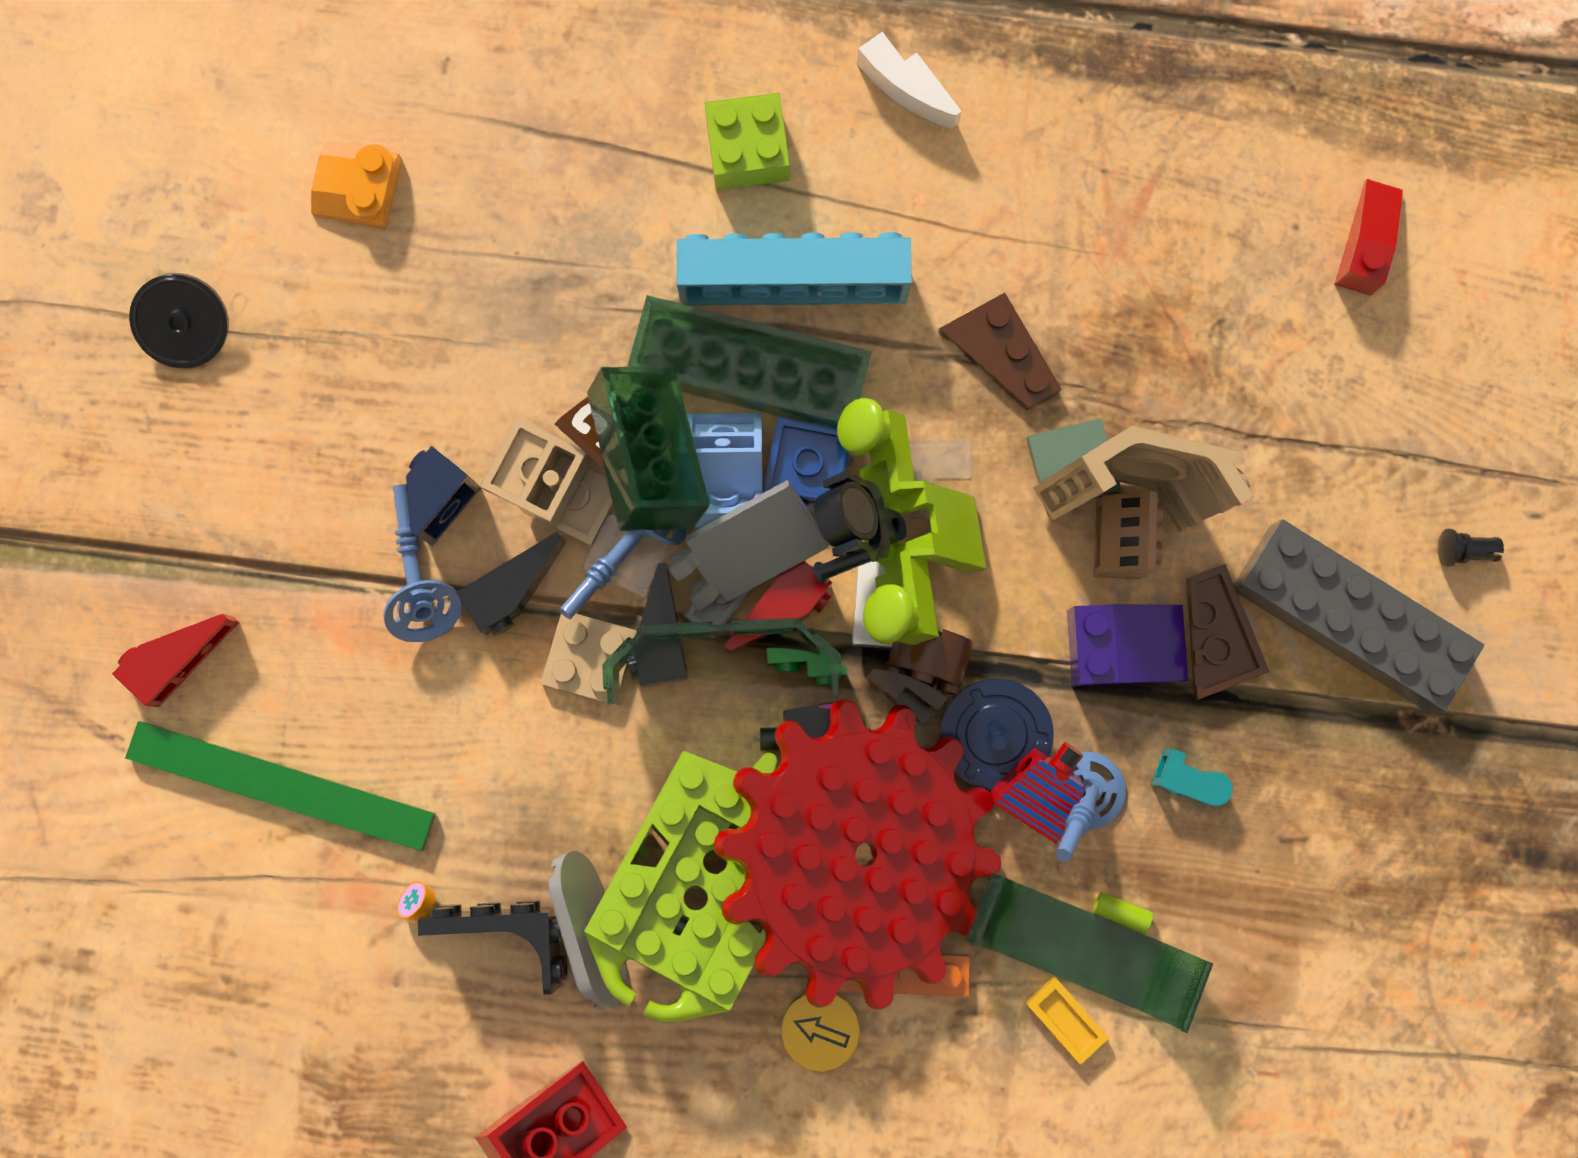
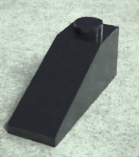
(508, 588)
(659, 659)

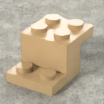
(550, 481)

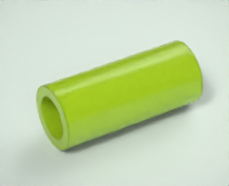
(1122, 912)

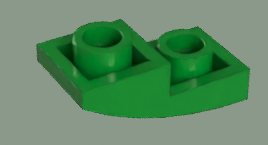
(789, 659)

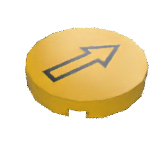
(820, 1036)

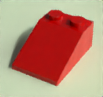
(558, 1121)

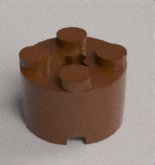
(934, 661)

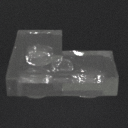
(940, 462)

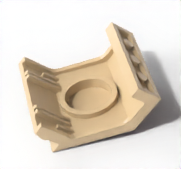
(1189, 475)

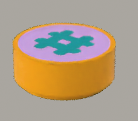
(416, 902)

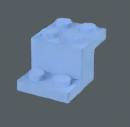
(728, 458)

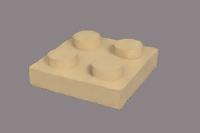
(578, 655)

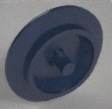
(997, 728)

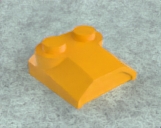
(355, 184)

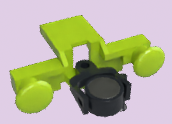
(866, 524)

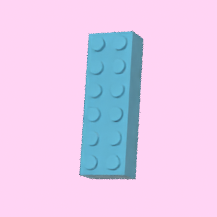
(793, 270)

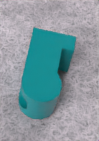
(1199, 786)

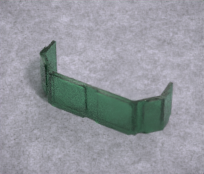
(707, 629)
(1089, 951)

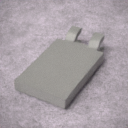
(748, 545)

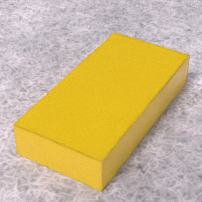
(1067, 1020)

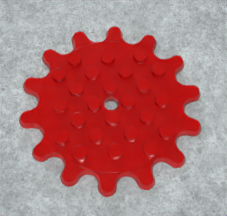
(804, 841)

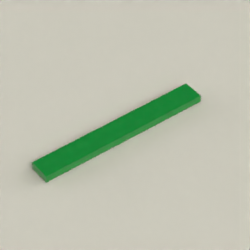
(280, 785)

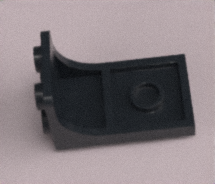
(524, 918)

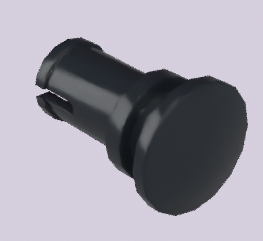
(1462, 548)

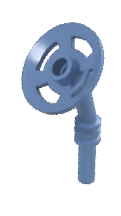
(607, 566)
(414, 594)
(1085, 814)

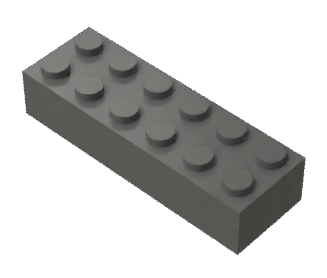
(1358, 617)

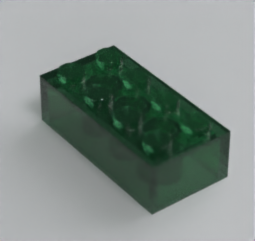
(647, 448)

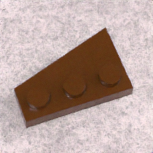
(1004, 349)
(1220, 635)

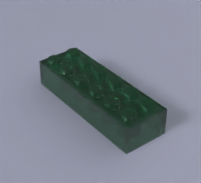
(750, 362)

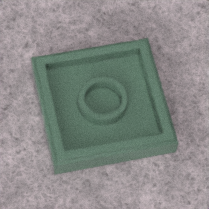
(1062, 446)

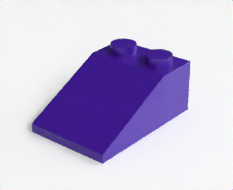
(1126, 644)

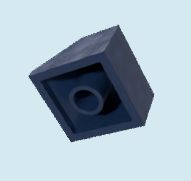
(436, 494)

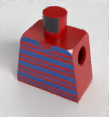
(1042, 790)

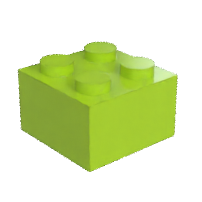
(747, 141)

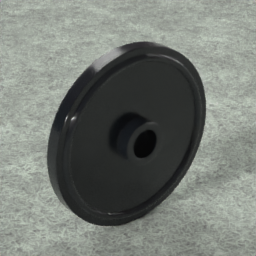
(179, 320)

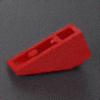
(1371, 239)
(791, 595)
(164, 663)

